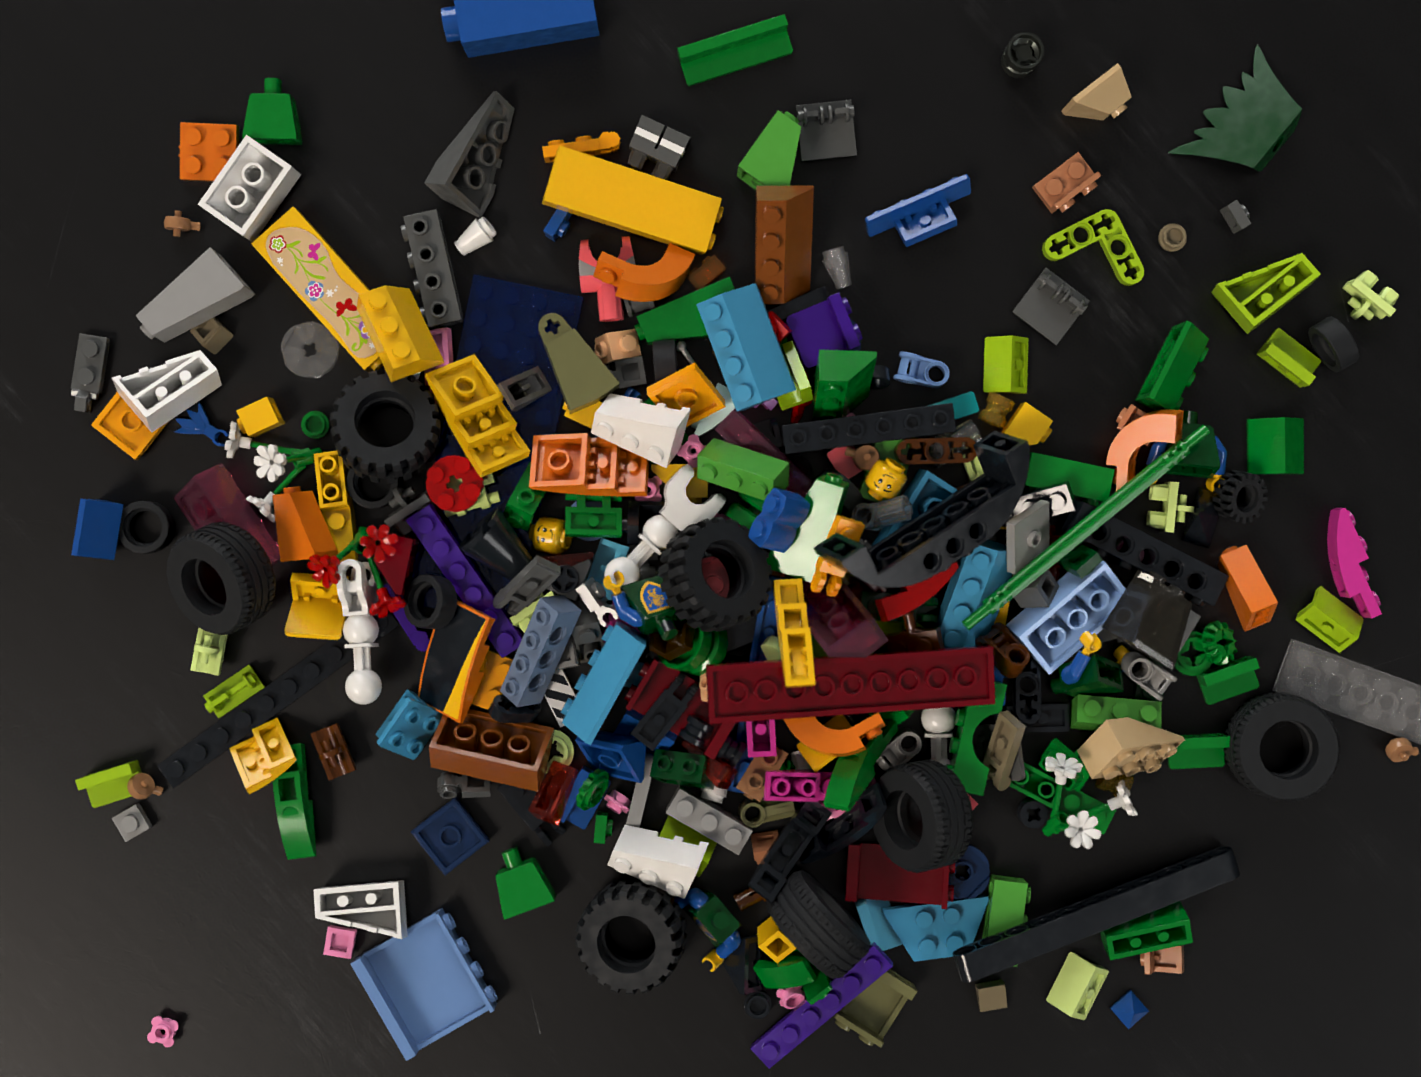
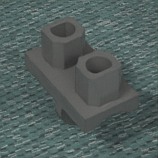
(408, 505)

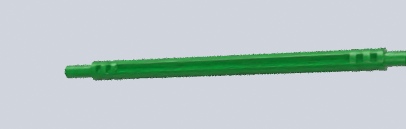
(1085, 527)

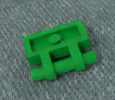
(593, 521)

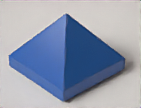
(1129, 1009)

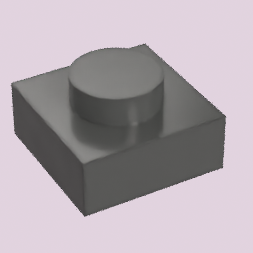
(1236, 216)

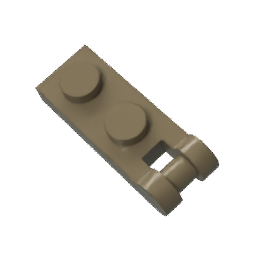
(1003, 749)

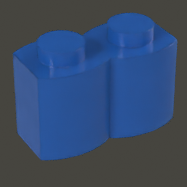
(779, 520)

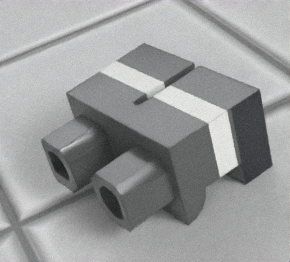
(645, 143)

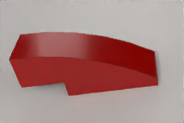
(912, 596)

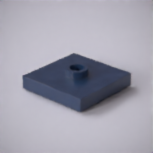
(450, 836)

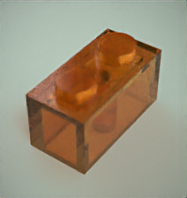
(706, 273)

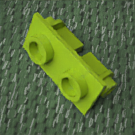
(233, 691)

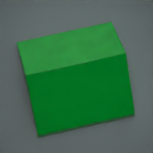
(1275, 445)

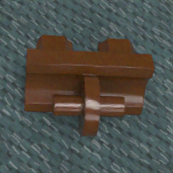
(333, 751)

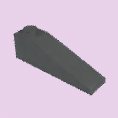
(470, 162)

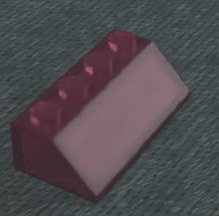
(216, 498)
(841, 623)

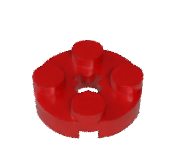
(446, 497)

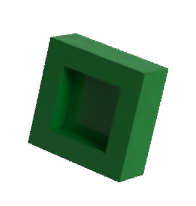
(603, 827)

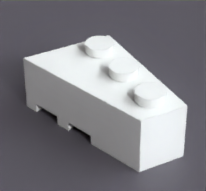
(168, 389)
(641, 427)
(657, 860)
(366, 906)

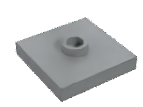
(1027, 536)

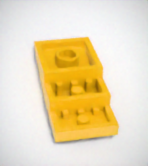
(477, 415)

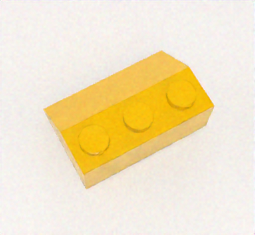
(398, 331)

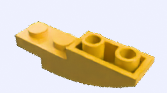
(335, 500)

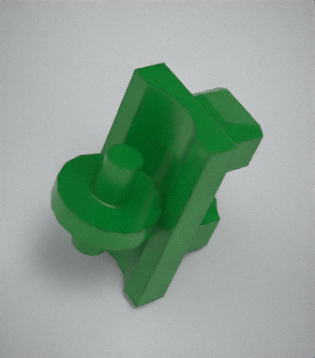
(1057, 746)

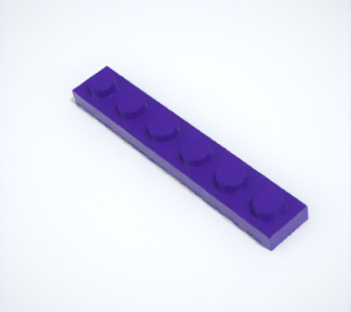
(464, 576)
(808, 1018)

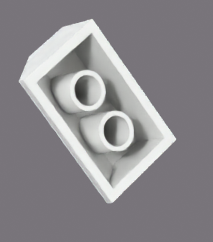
(249, 188)

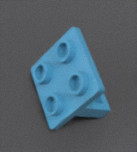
(408, 726)

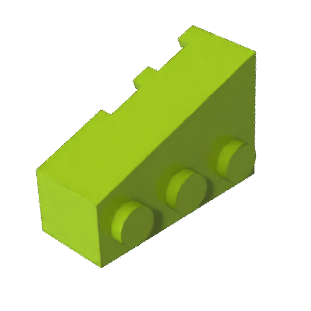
(1265, 291)

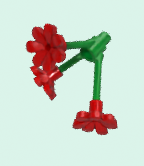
(367, 542)

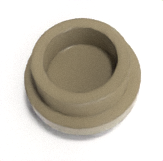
(1172, 237)

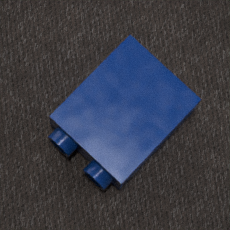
(517, 24)

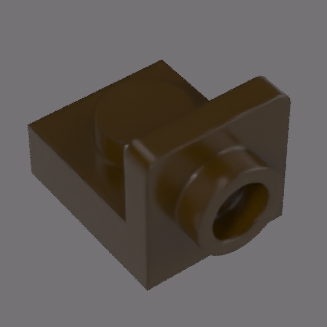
(676, 646)

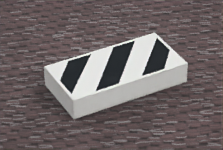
(558, 693)

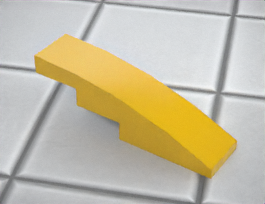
(793, 633)

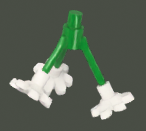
(270, 463)
(1079, 825)

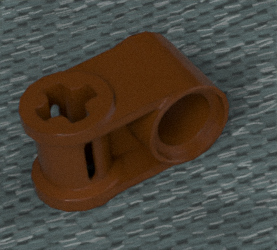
(1005, 647)

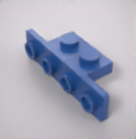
(922, 214)

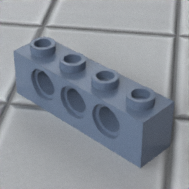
(540, 650)

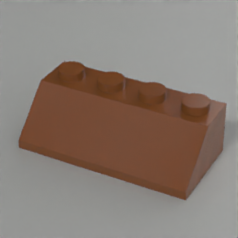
(783, 241)
(492, 750)

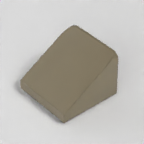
(212, 335)
(991, 995)

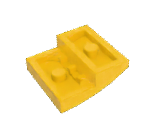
(263, 755)

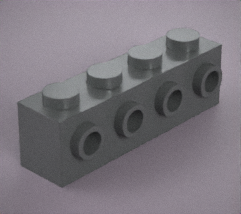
(433, 269)

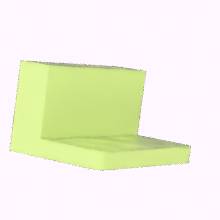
(1077, 986)

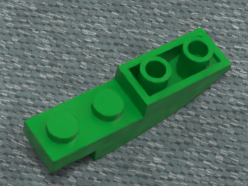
(856, 771)
(1043, 788)
(295, 809)

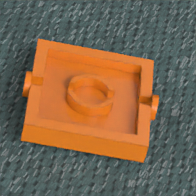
(205, 149)

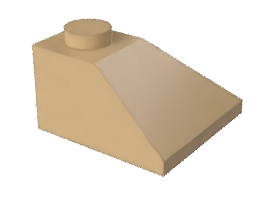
(1101, 98)

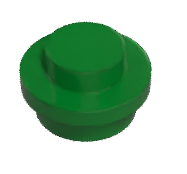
(315, 424)

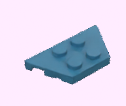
(936, 932)

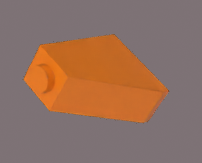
(301, 526)
(1247, 587)

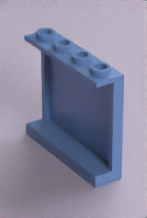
(424, 983)

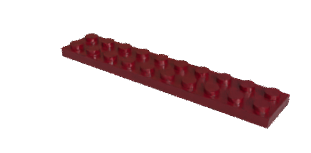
(853, 685)

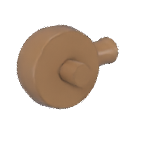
(178, 223)
(863, 456)
(1400, 750)
(142, 786)

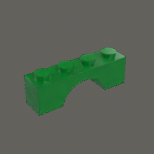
(964, 761)

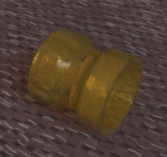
(996, 410)
(1110, 785)

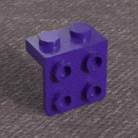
(824, 328)

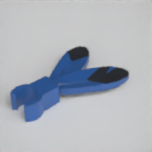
(198, 425)

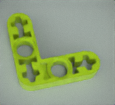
(1105, 239)

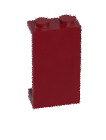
(657, 678)
(877, 878)

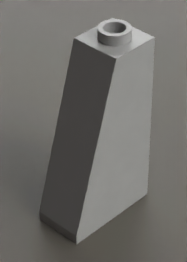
(194, 297)

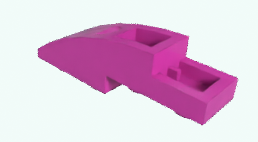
(1345, 554)
(796, 785)

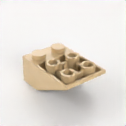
(1127, 748)

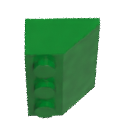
(1174, 367)
(841, 382)

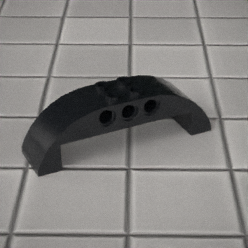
(945, 530)

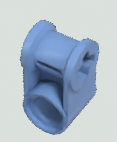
(919, 370)

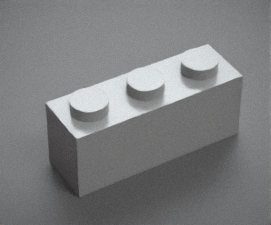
(708, 819)

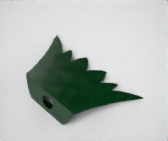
(1252, 125)

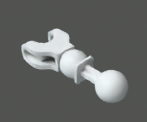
(660, 529)
(359, 629)
(939, 727)

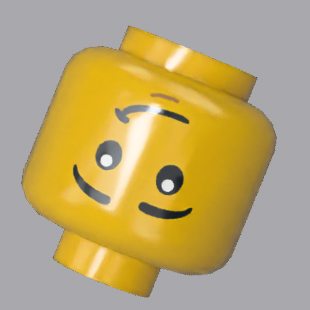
(885, 479)
(549, 536)

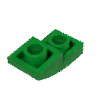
(788, 973)

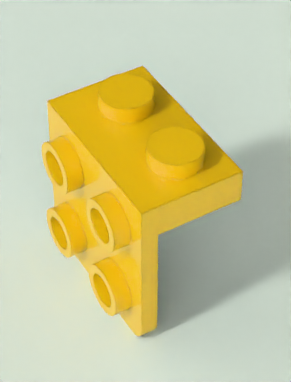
(314, 609)

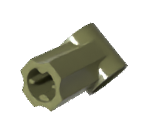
(768, 811)

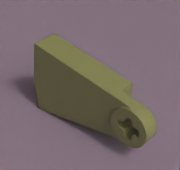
(577, 368)

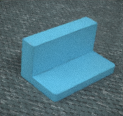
(875, 923)

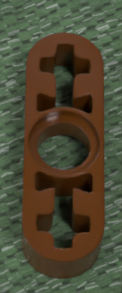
(915, 444)

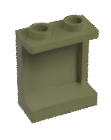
(876, 1008)

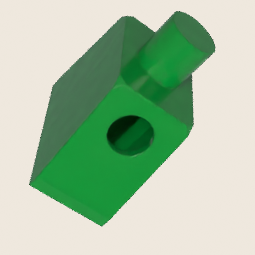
(272, 116)
(522, 885)

